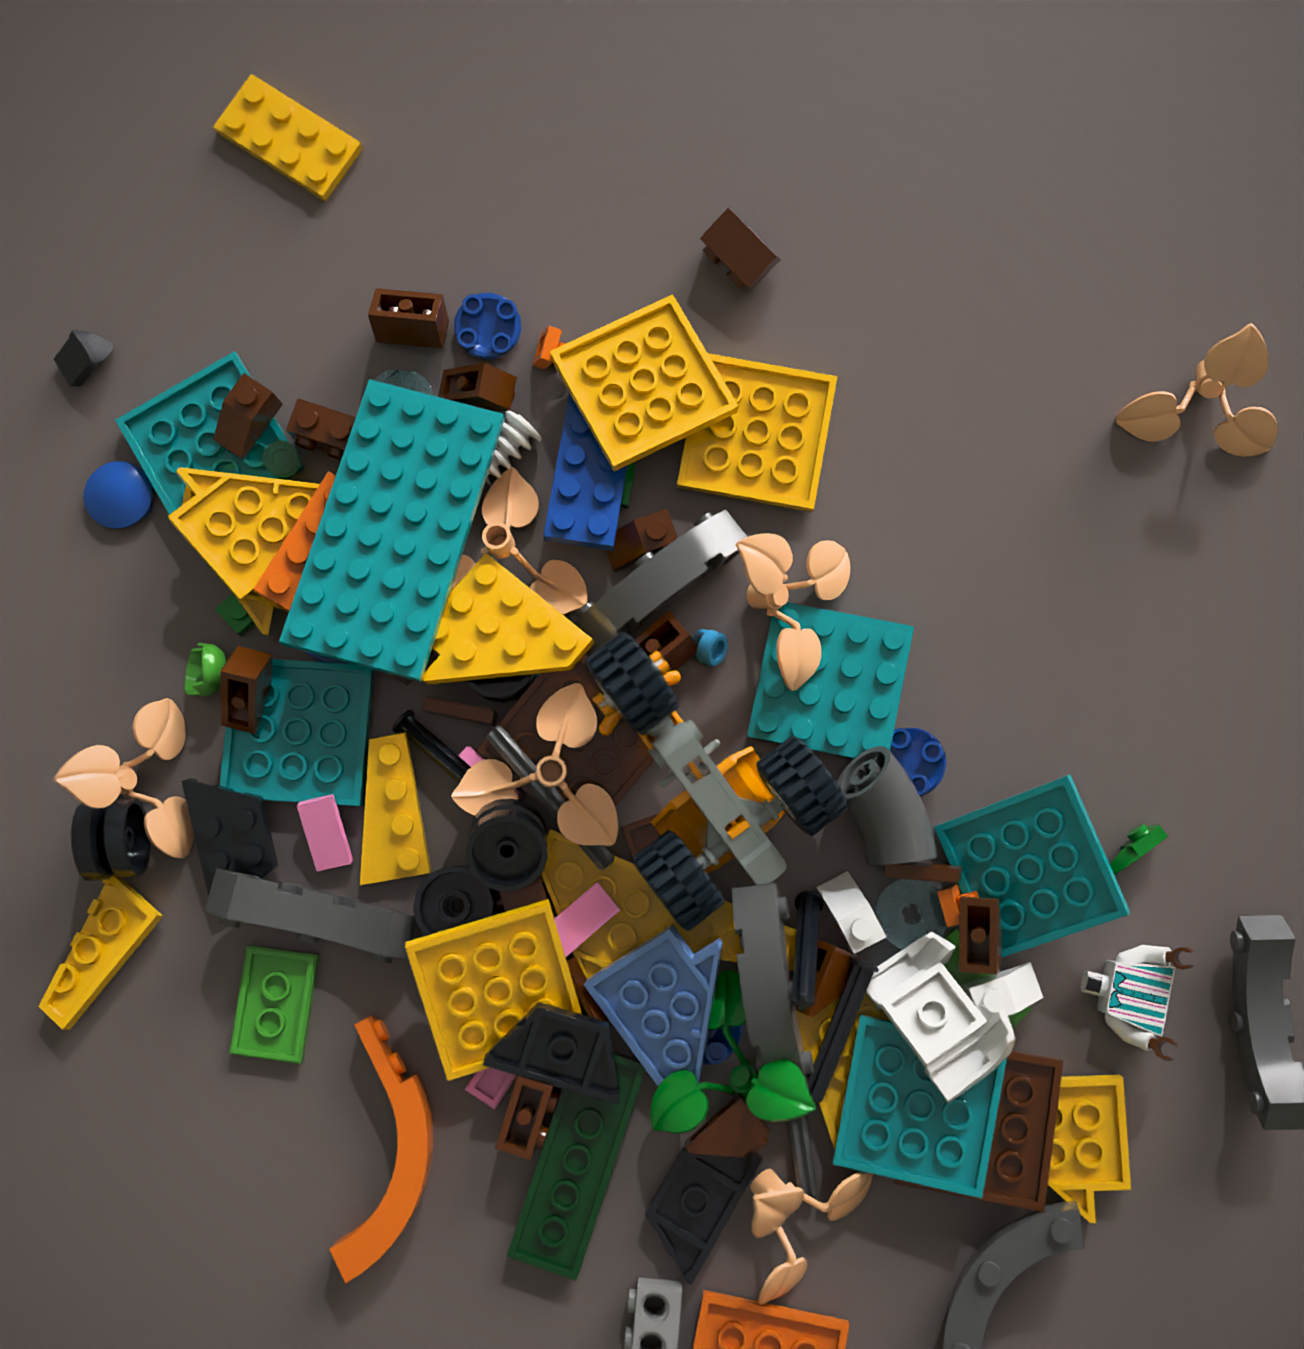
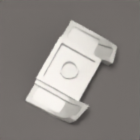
(939, 1017)

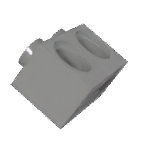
(661, 1322)

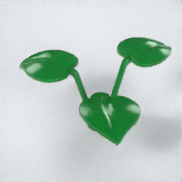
(772, 1095)

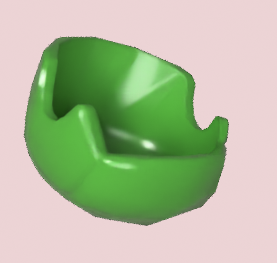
(204, 670)

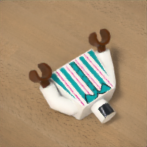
(1137, 994)

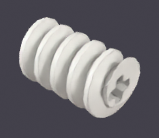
(511, 437)

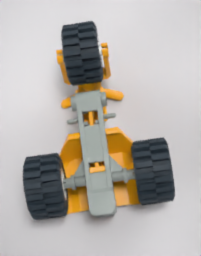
(723, 810)

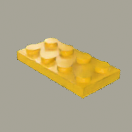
(288, 137)

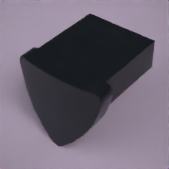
(81, 356)

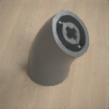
(887, 809)

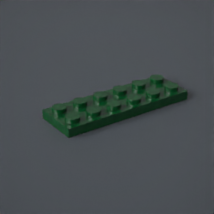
(574, 1175)

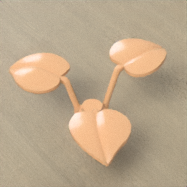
(1235, 359)
(516, 504)
(765, 563)
(570, 721)
(98, 778)
(777, 1201)

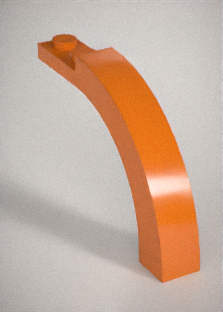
(414, 1126)

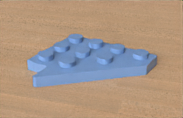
(661, 1001)

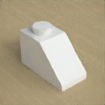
(851, 912)
(1008, 989)

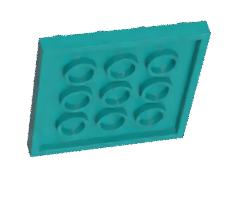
(180, 428)
(851, 695)
(308, 736)
(1038, 861)
(903, 1125)

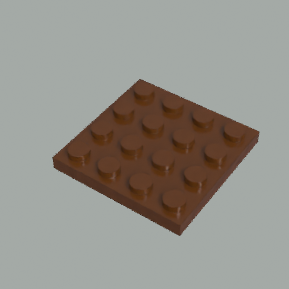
(605, 761)
(1022, 1133)

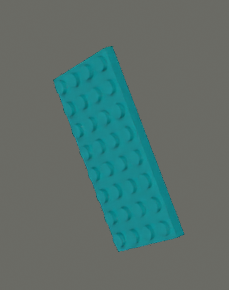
(393, 531)

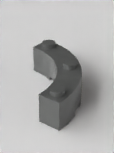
(661, 578)
(311, 914)
(766, 976)
(1264, 1020)
(1000, 1261)

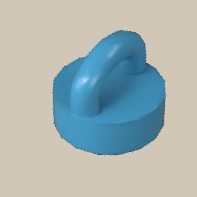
(711, 647)

